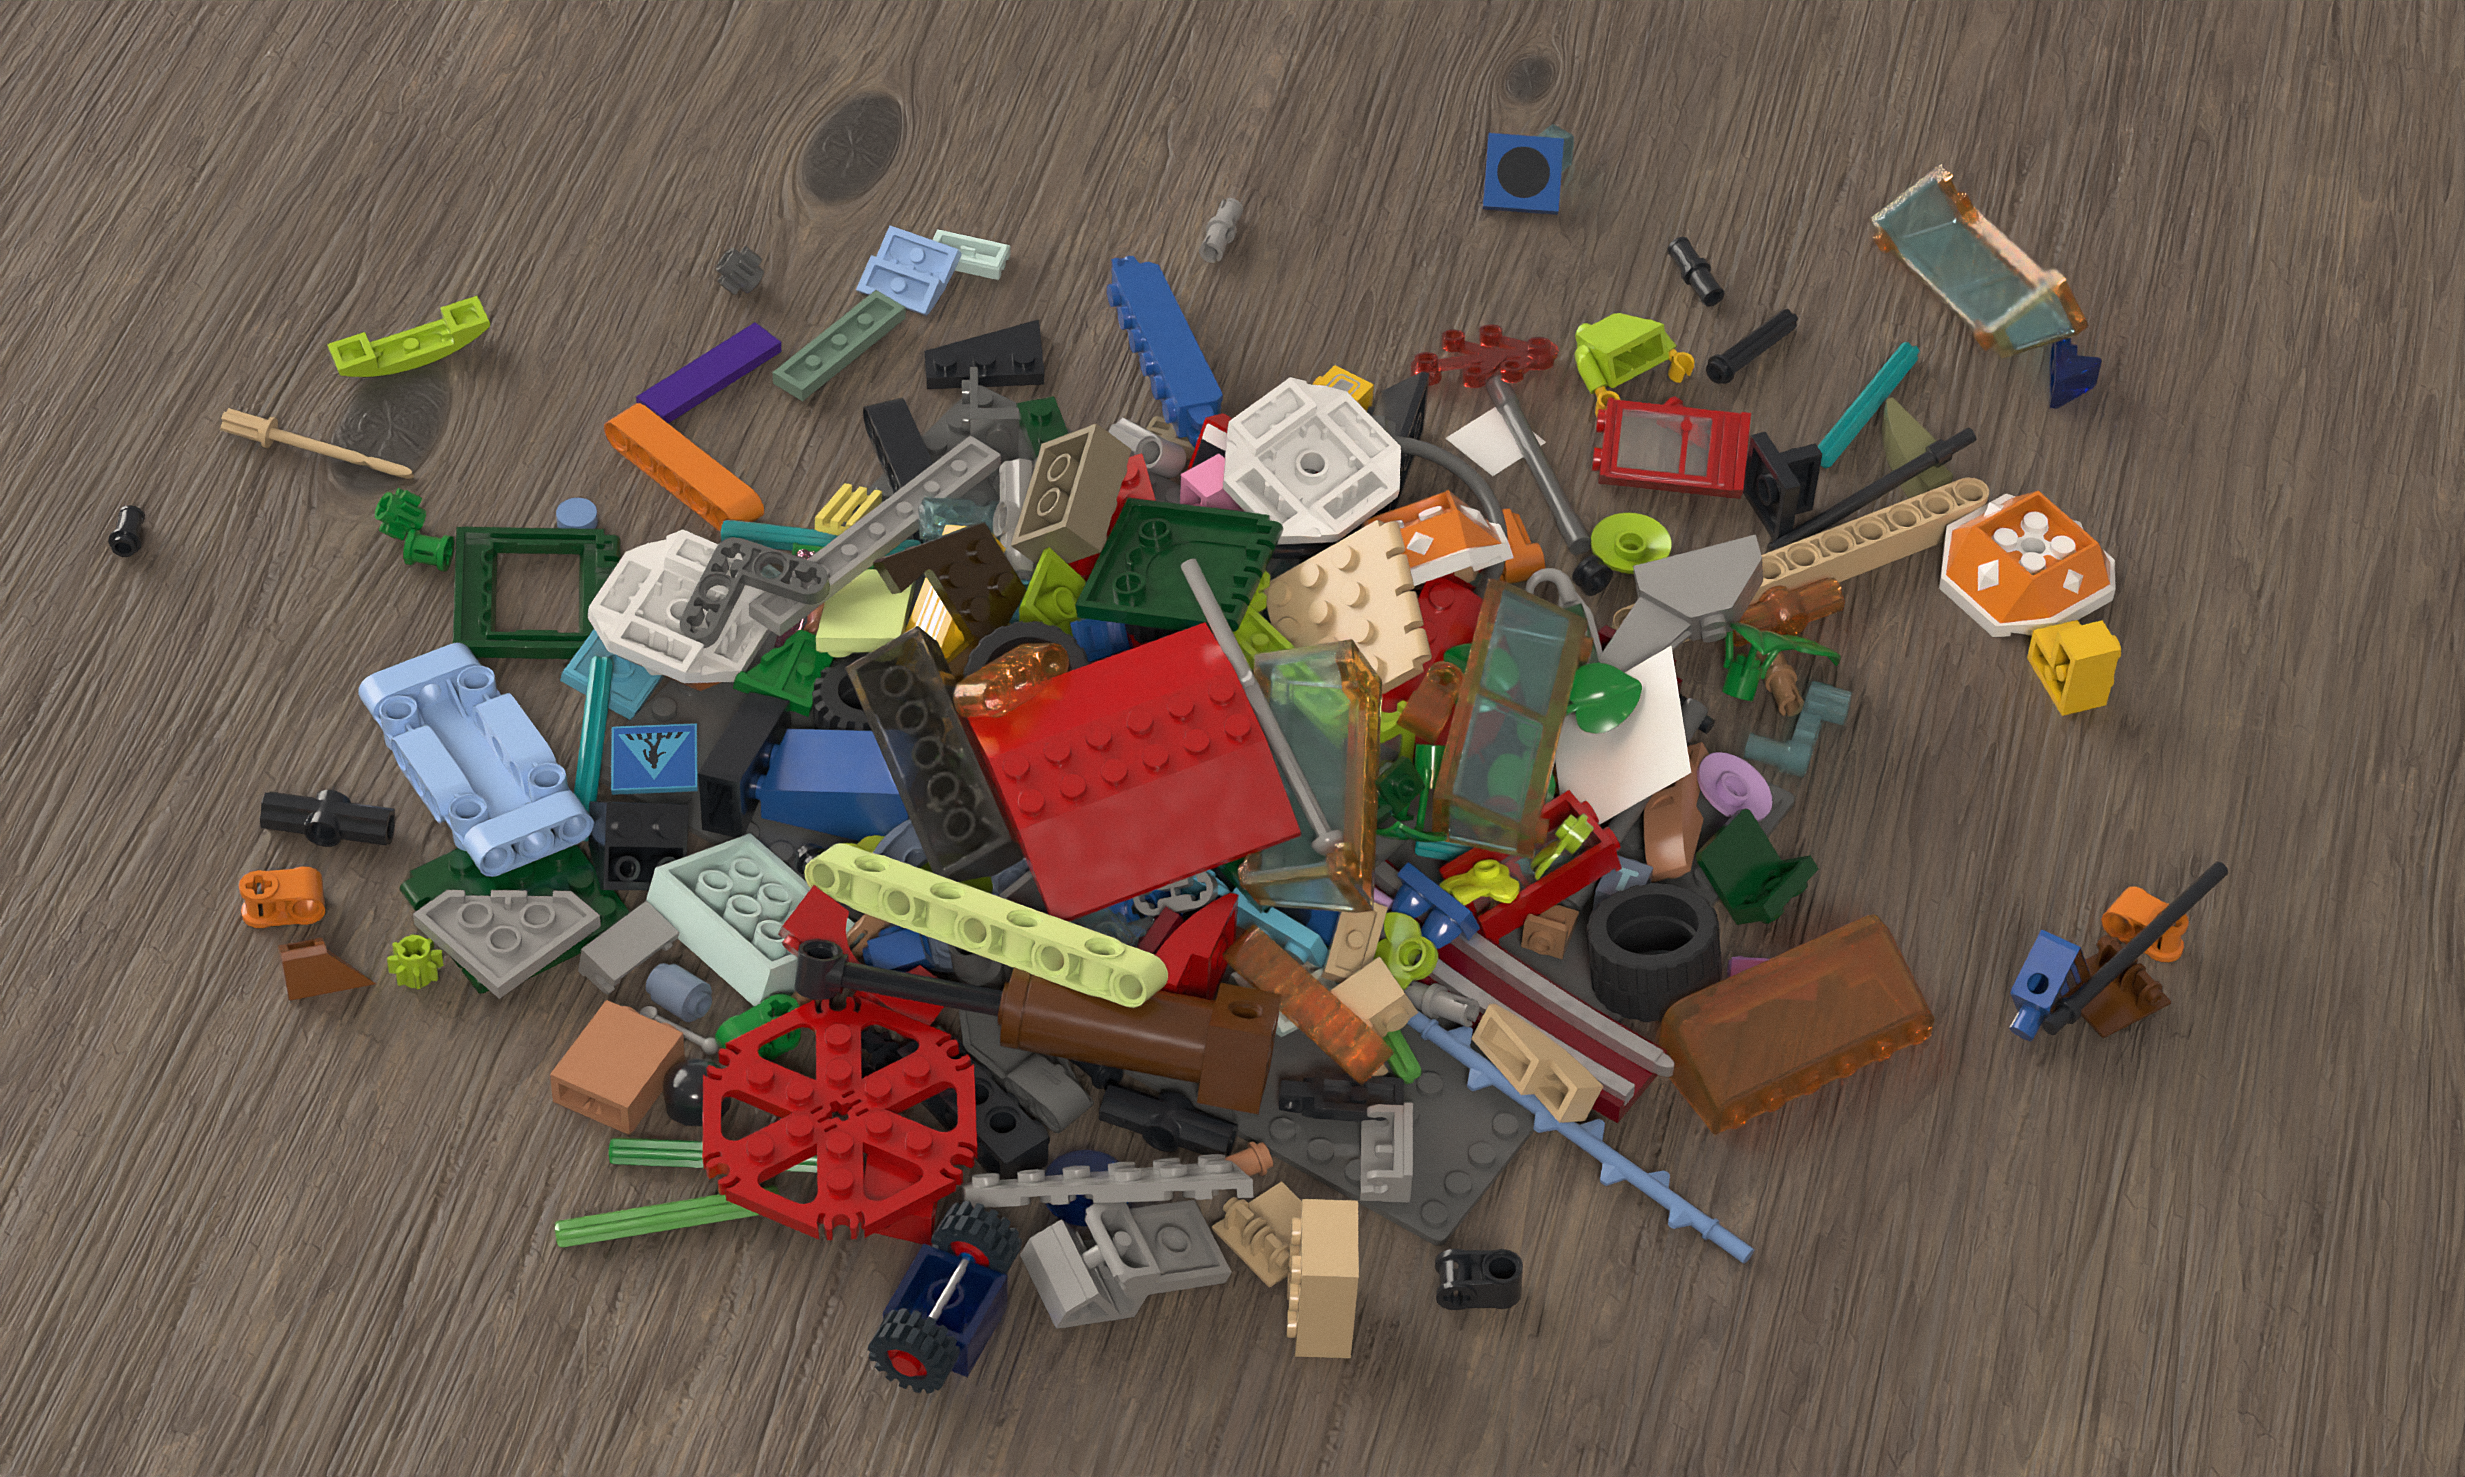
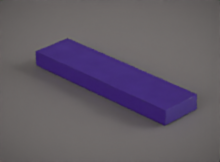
(710, 372)

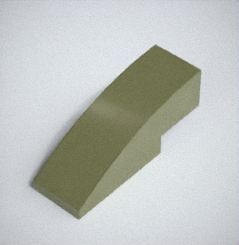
(1904, 441)

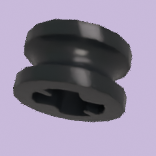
(1592, 575)

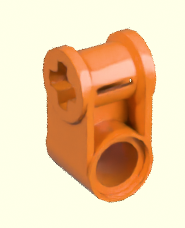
(286, 897)
(2133, 912)

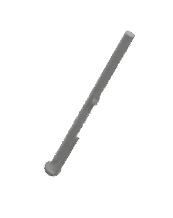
(1326, 837)

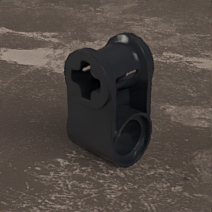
(1479, 1279)

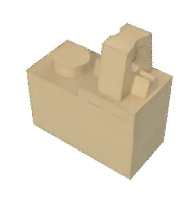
(1376, 1000)

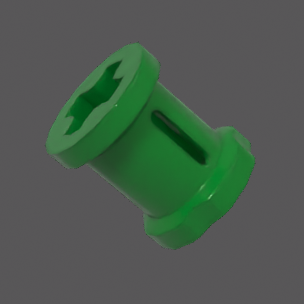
(428, 550)

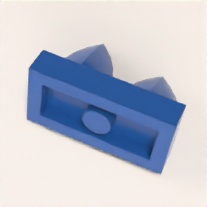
(1447, 915)

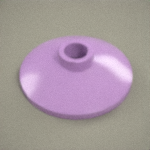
(1733, 785)

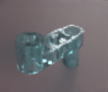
(1793, 757)

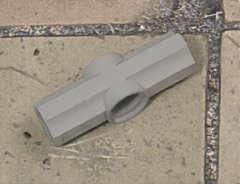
(1013, 485)

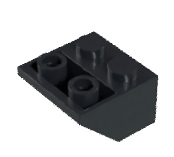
(634, 840)

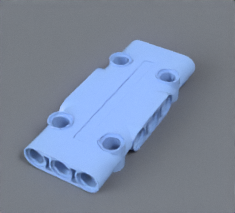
(475, 759)

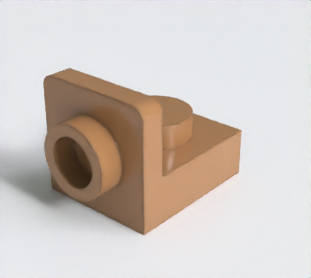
(1550, 931)

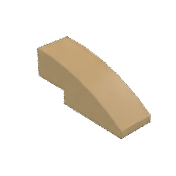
(1537, 1065)

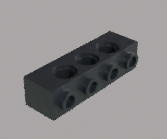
(1005, 1134)

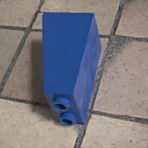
(831, 784)

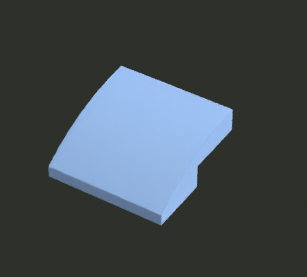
(910, 270)

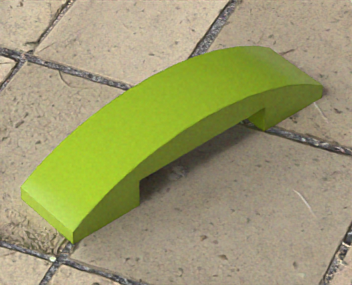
(414, 347)

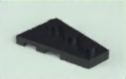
(1002, 359)

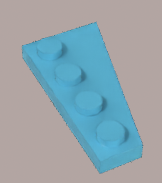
(1290, 935)

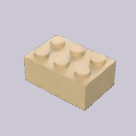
(1323, 1278)

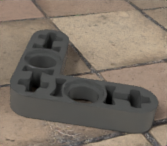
(748, 573)

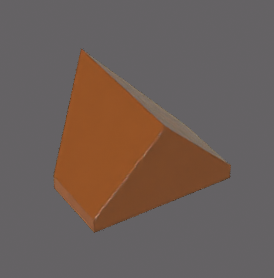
(315, 970)

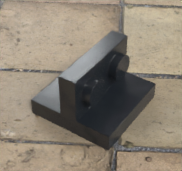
(1780, 482)

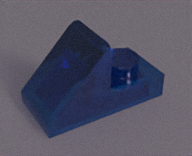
(2070, 373)

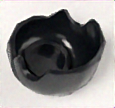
(685, 1091)

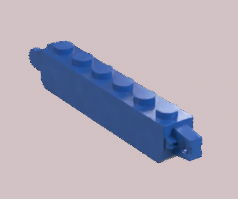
(1164, 345)

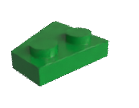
(788, 672)

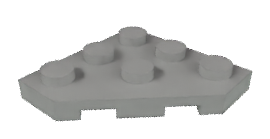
(506, 934)

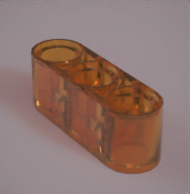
(1010, 680)

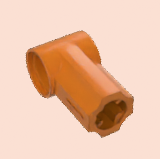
(1527, 555)

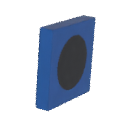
(1523, 173)

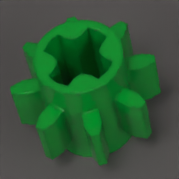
(400, 513)

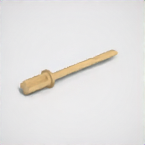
(267, 431)

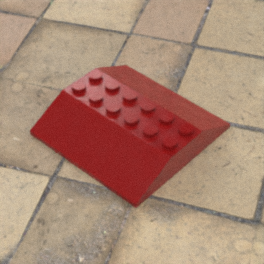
(1135, 774)

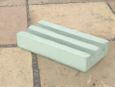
(978, 255)

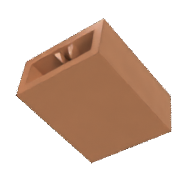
(617, 1067)

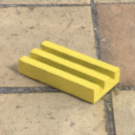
(841, 509)

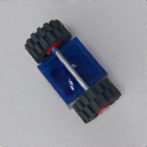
(947, 1300)

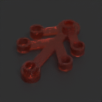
(1483, 360)

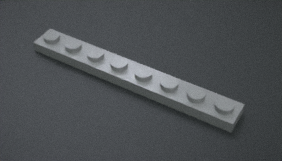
(882, 529)

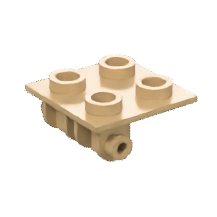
(1261, 1231)

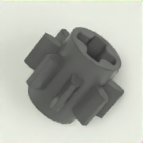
(739, 270)

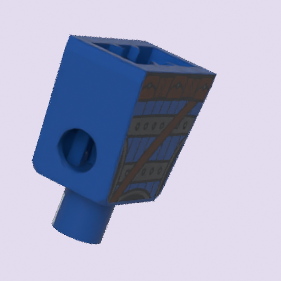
(2049, 974)

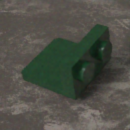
(1750, 872)

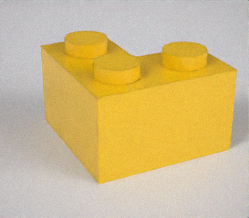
(2075, 664)

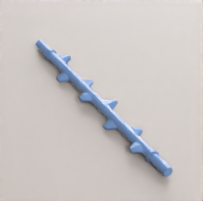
(1586, 1136)

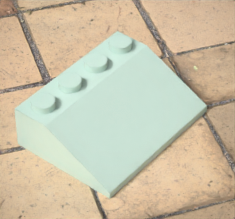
(731, 910)

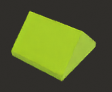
(1052, 593)

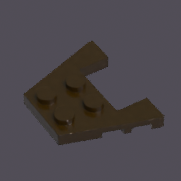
(968, 578)

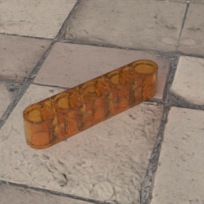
(1308, 1004)

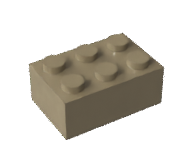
(1072, 495)

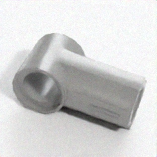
(1160, 455)

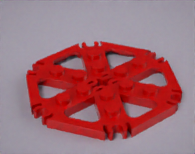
(808, 1124)

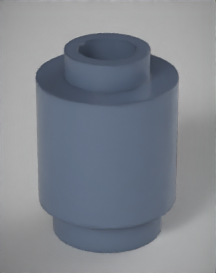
(679, 992)

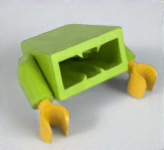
(1621, 350)

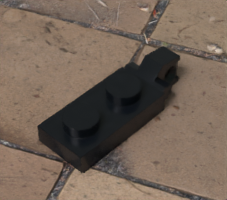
(1339, 1096)

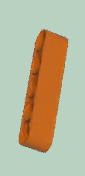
(682, 467)

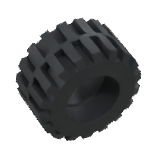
(836, 700)

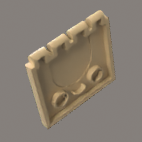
(1357, 594)

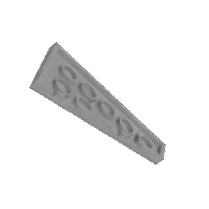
(1116, 1185)

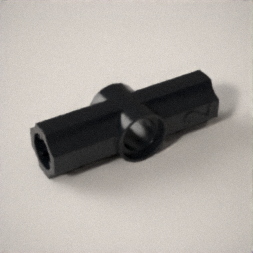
(327, 818)
(1167, 1121)

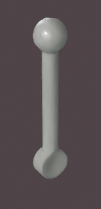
(708, 1045)

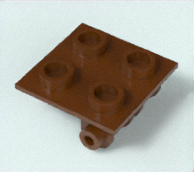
(2125, 999)

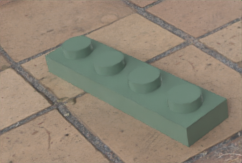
(839, 345)

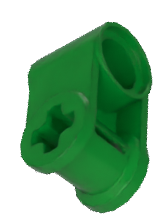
(758, 1016)

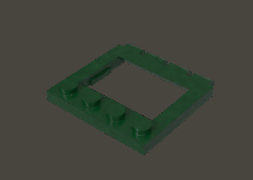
(477, 580)

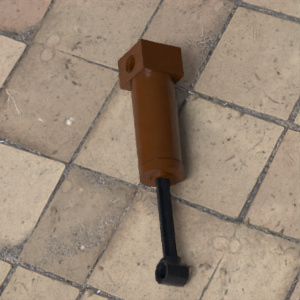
(1171, 1035)

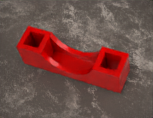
(825, 919)

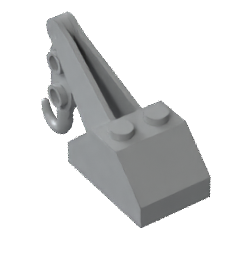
(1678, 600)

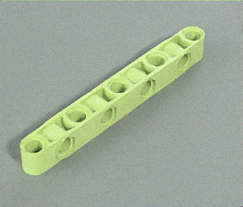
(987, 925)

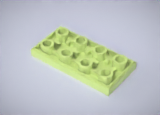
(863, 616)

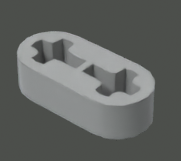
(1178, 902)

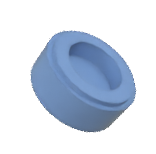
(577, 514)

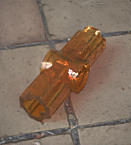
(1790, 611)

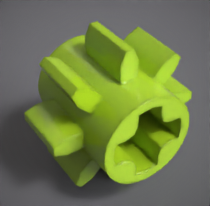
(415, 961)

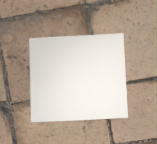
(1634, 758)

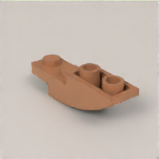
(1674, 823)

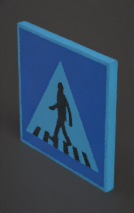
(654, 759)

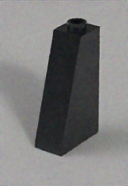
(737, 761)

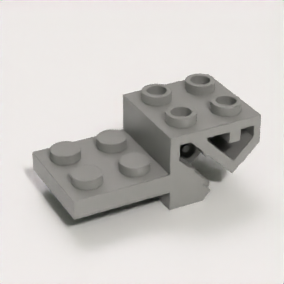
(1127, 1260)

